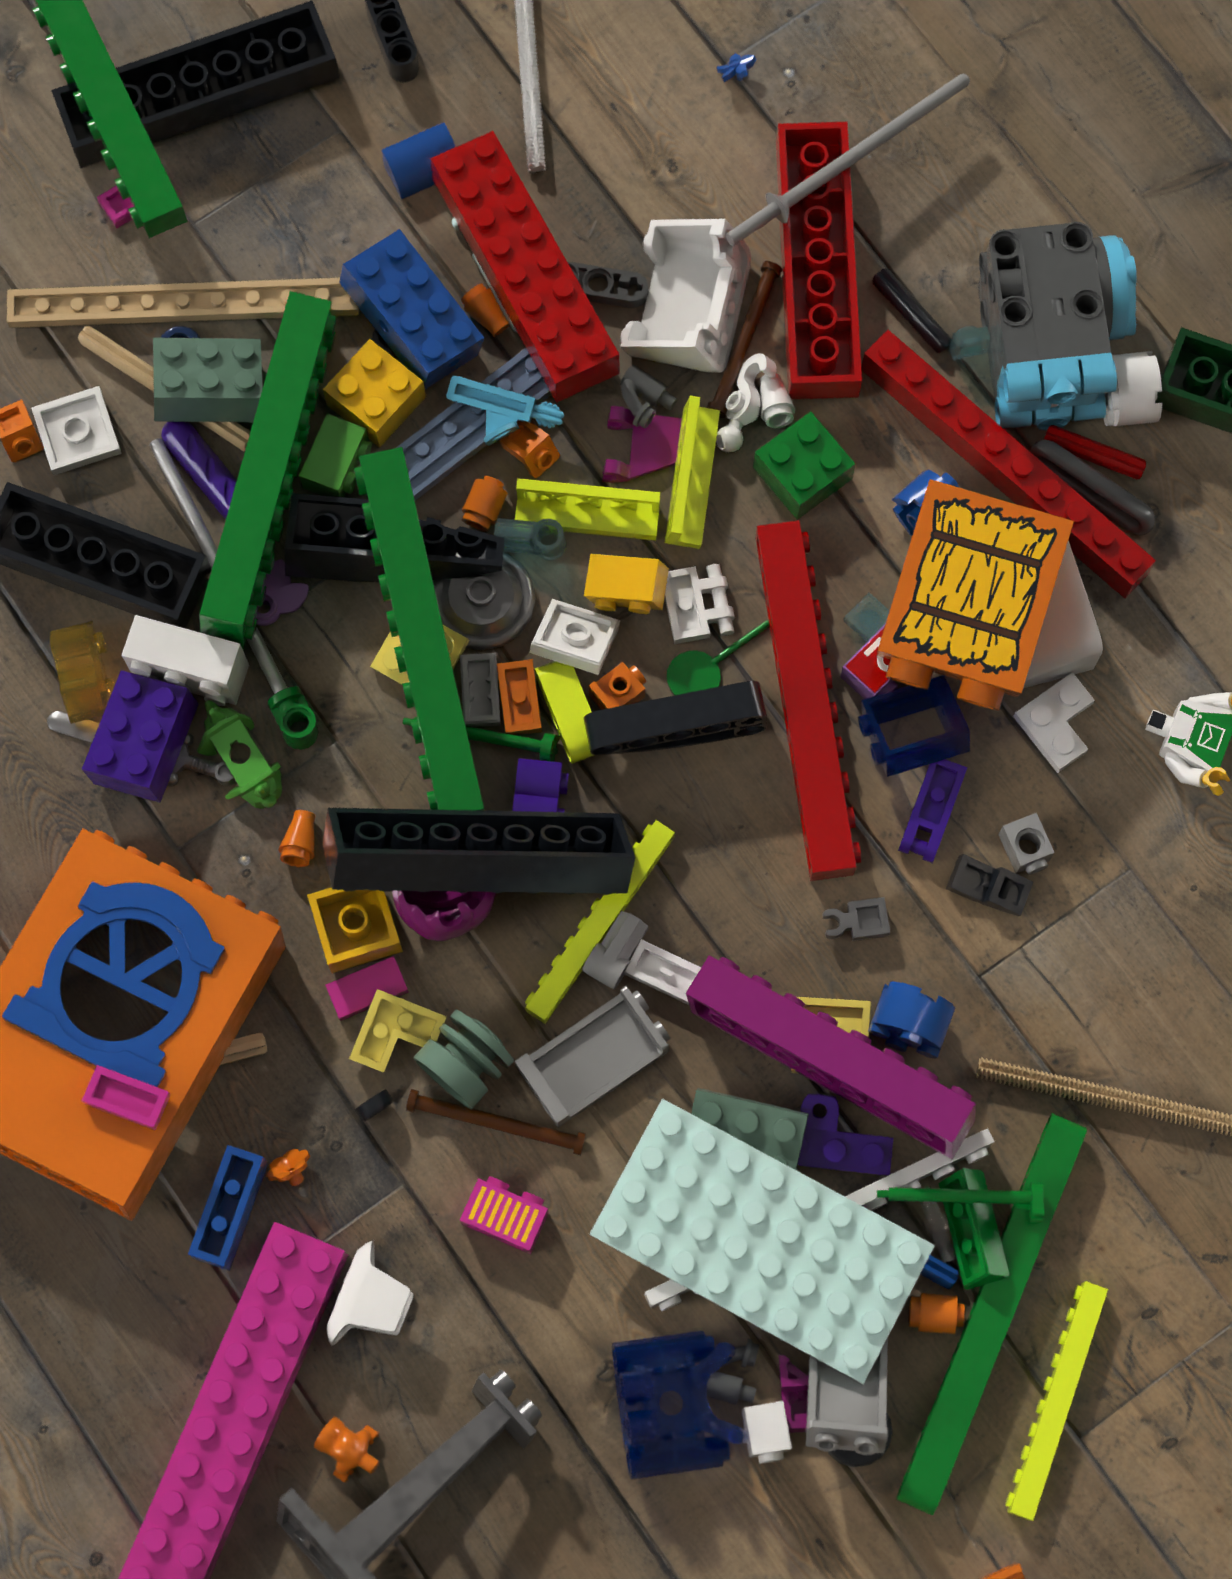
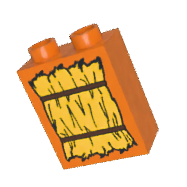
(973, 593)

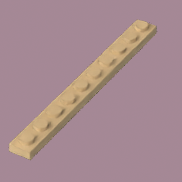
(168, 302)

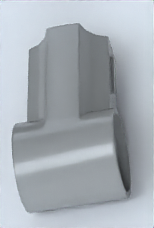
(612, 956)

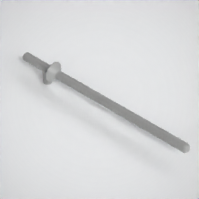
(779, 206)

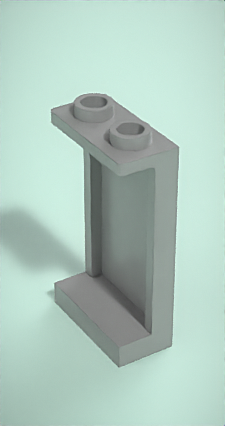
(594, 1056)
(846, 1412)

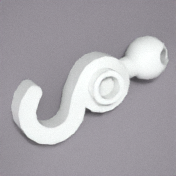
(743, 404)

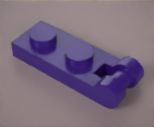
(933, 808)

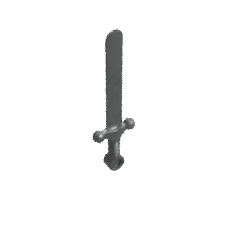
(86, 730)

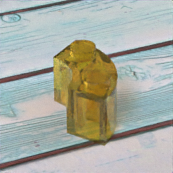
(81, 670)

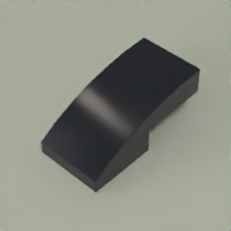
(989, 886)

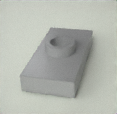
(480, 690)

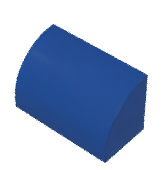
(410, 160)

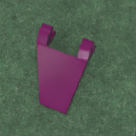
(650, 447)

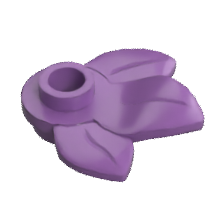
(281, 595)

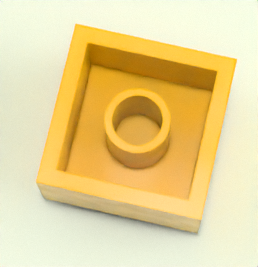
(374, 392)
(354, 926)

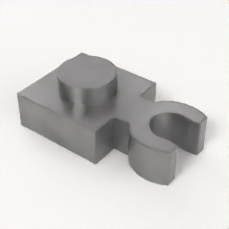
(864, 919)

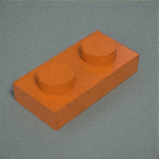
(519, 697)

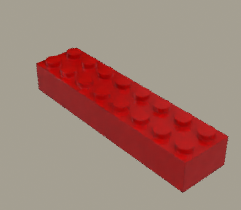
(525, 266)
(818, 266)

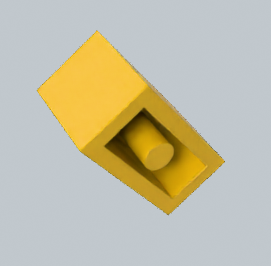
(626, 583)

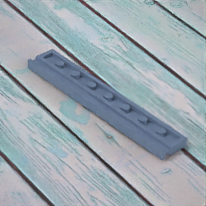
(460, 428)

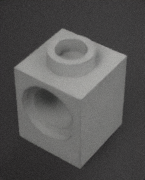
(1026, 829)

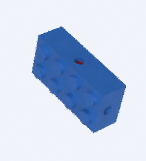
(411, 308)

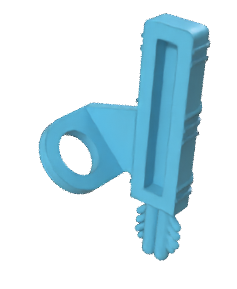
(502, 407)

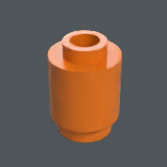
(484, 503)
(936, 1313)

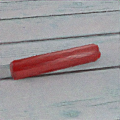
(1097, 452)

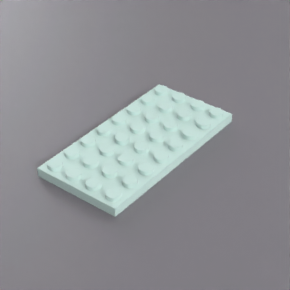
(762, 1240)

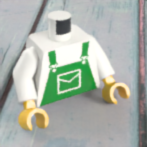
(1196, 739)

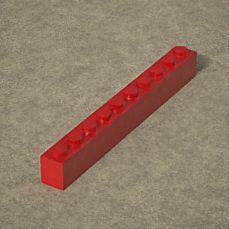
(1005, 461)
(805, 701)

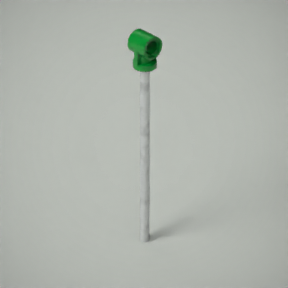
(286, 704)

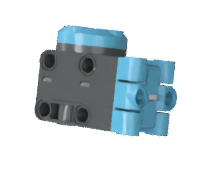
(1050, 314)

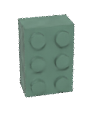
(206, 379)

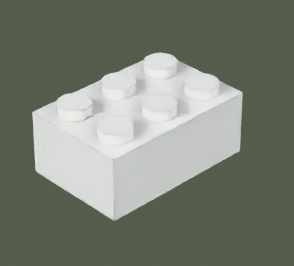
(186, 659)

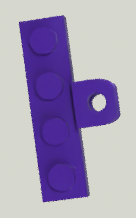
(841, 1150)

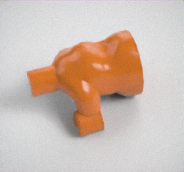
(347, 1448)

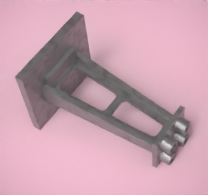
(365, 1537)

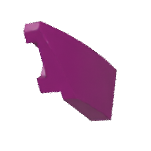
(793, 1394)

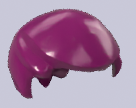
(443, 913)

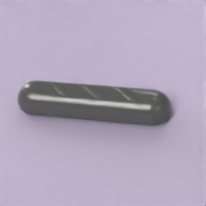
(1096, 488)

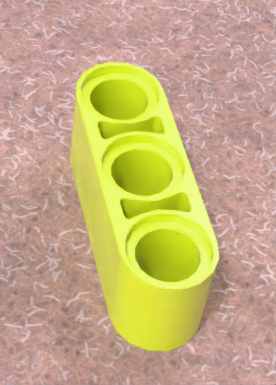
(567, 707)

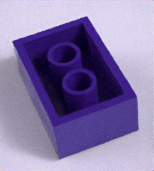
(140, 736)

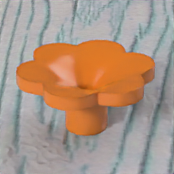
(289, 1167)

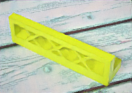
(692, 475)
(590, 508)

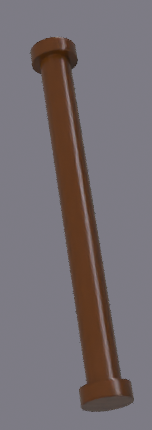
(769, 272)
(495, 1122)

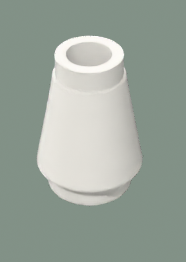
(776, 403)

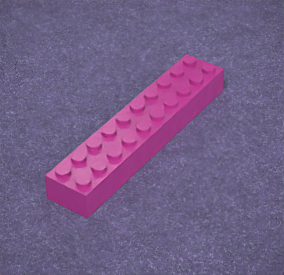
(236, 1408)

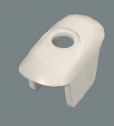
(369, 1299)

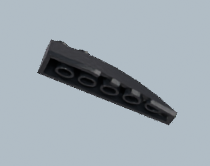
(332, 542)

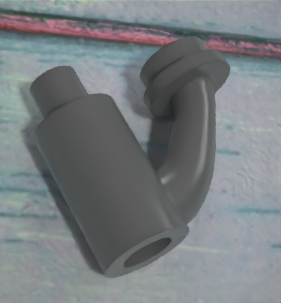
(641, 384)
(729, 1387)

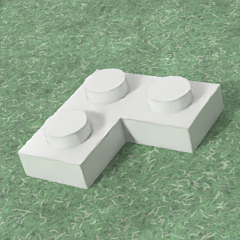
(1047, 721)

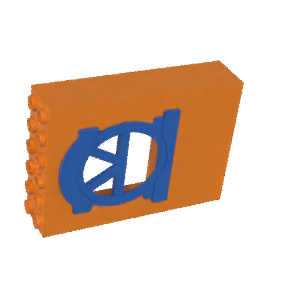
(50, 1061)

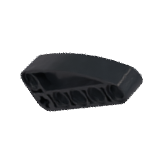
(678, 720)

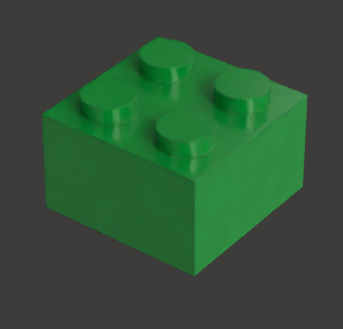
(804, 465)

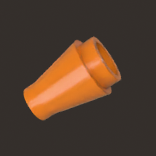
(484, 308)
(298, 843)

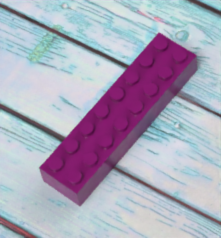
(832, 1056)

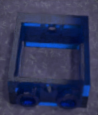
(907, 702)

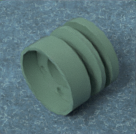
(464, 1058)

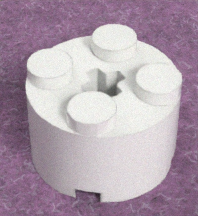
(1136, 390)

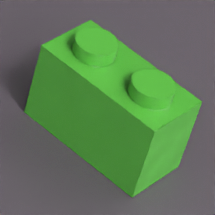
(334, 457)

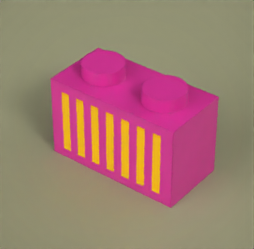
(504, 1214)

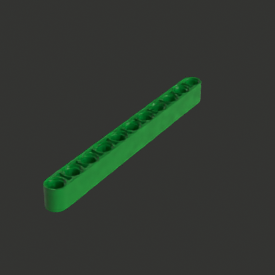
(989, 1322)

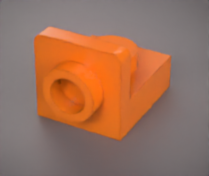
(18, 432)
(531, 447)

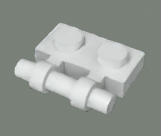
(686, 606)

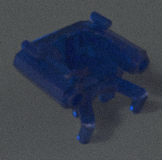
(664, 1442)

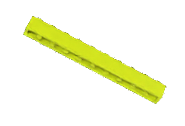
(595, 927)
(1057, 1400)

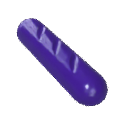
(200, 463)

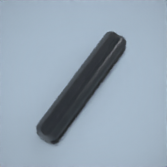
(911, 310)

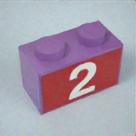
(867, 671)

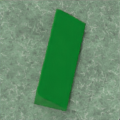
(974, 1232)

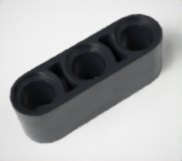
(393, 45)

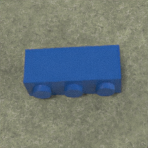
(228, 1207)

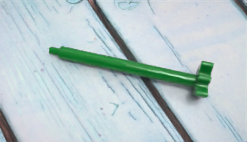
(546, 747)
(1033, 1197)

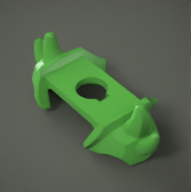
(256, 779)

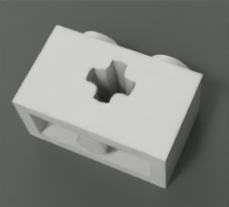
(766, 1431)

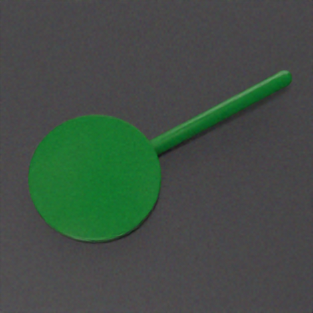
(698, 670)

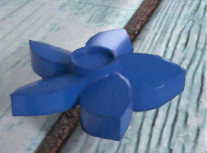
(737, 66)

